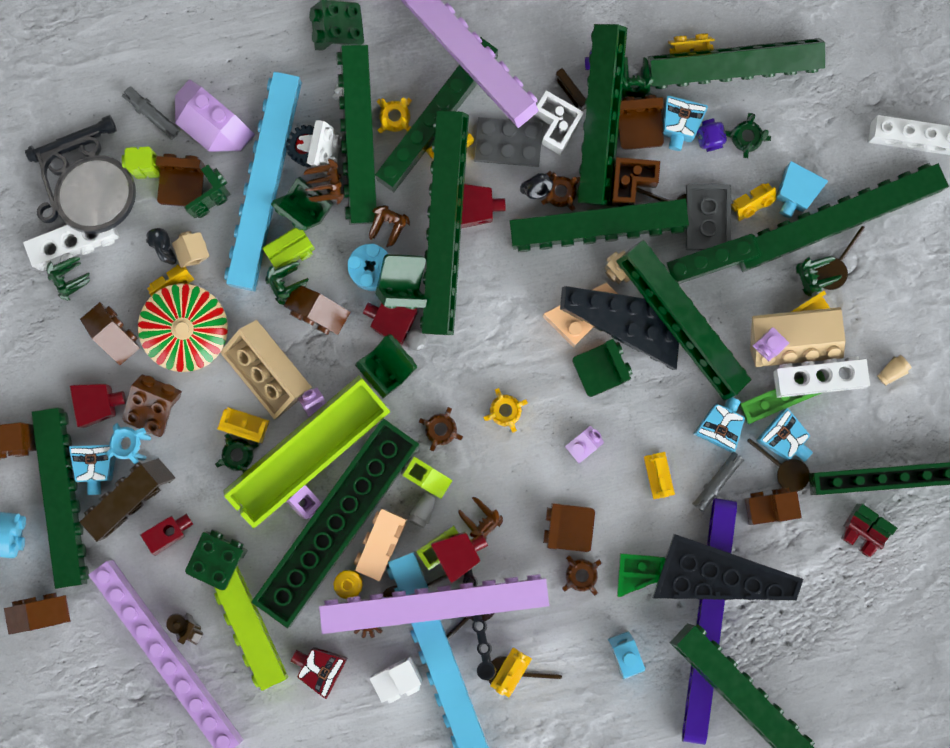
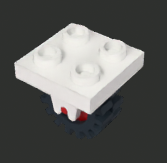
(314, 144)

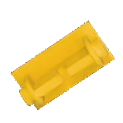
(682, 44)
(762, 196)
(176, 276)
(659, 475)
(510, 672)

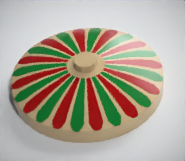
(182, 327)

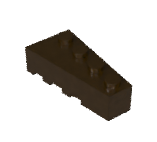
(126, 498)

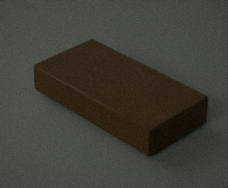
(570, 89)

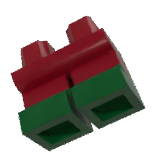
(869, 527)

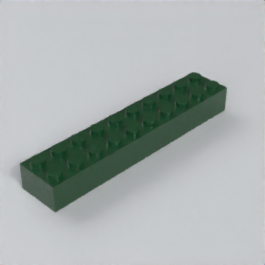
(335, 523)

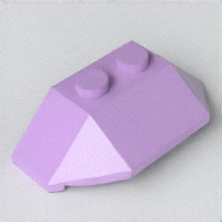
(209, 120)

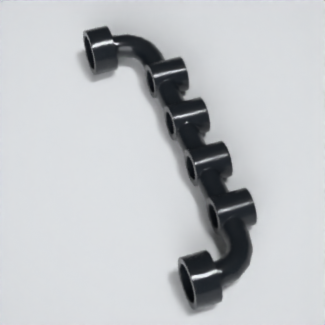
(486, 669)

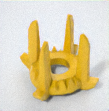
(386, 108)
(498, 418)

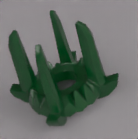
(644, 82)
(740, 143)
(275, 277)
(809, 278)
(66, 288)
(231, 444)

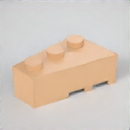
(569, 327)
(380, 544)

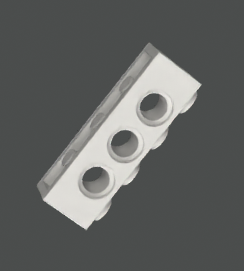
(910, 134)
(38, 247)
(857, 377)

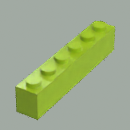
(251, 633)

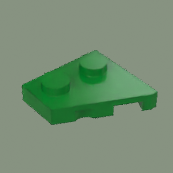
(637, 572)

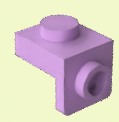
(311, 401)
(585, 444)

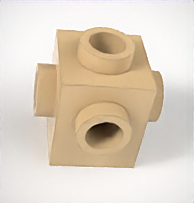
(613, 271)

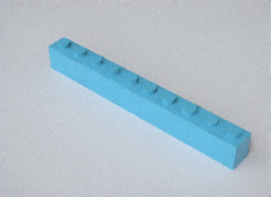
(263, 182)
(440, 661)

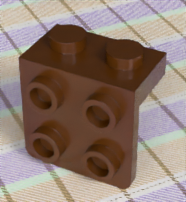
(641, 123)
(179, 179)
(150, 404)
(569, 527)

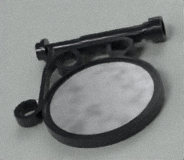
(90, 192)

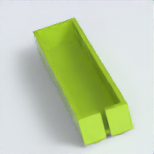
(306, 451)

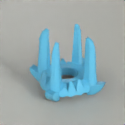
(134, 436)

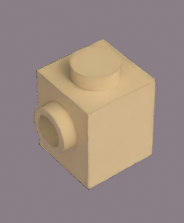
(190, 249)

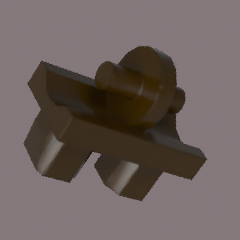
(184, 628)

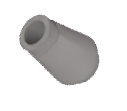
(422, 511)

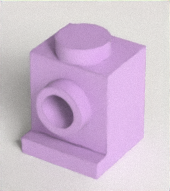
(770, 344)
(311, 503)

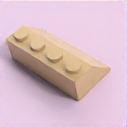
(810, 334)
(265, 369)

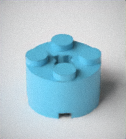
(358, 263)
(11, 534)

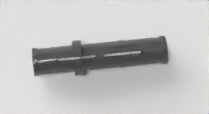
(144, 107)
(718, 481)

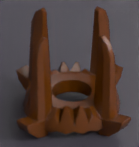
(334, 184)
(566, 200)
(384, 213)
(451, 429)
(488, 524)
(571, 571)

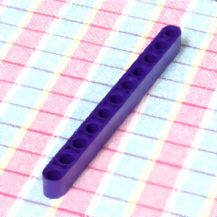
(710, 619)

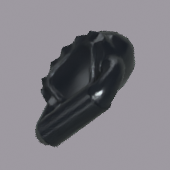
(537, 186)
(160, 241)

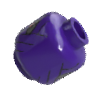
(711, 135)

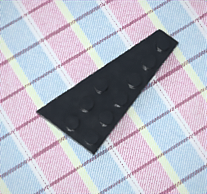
(625, 319)
(709, 573)

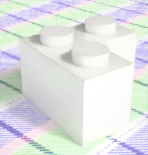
(563, 120)
(396, 680)

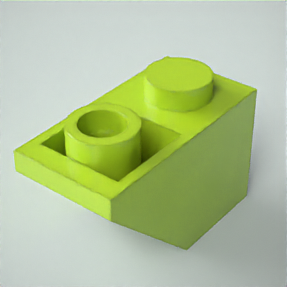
(427, 477)

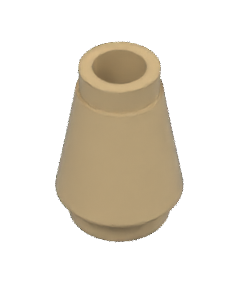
(894, 370)

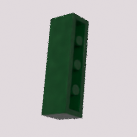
(714, 258)

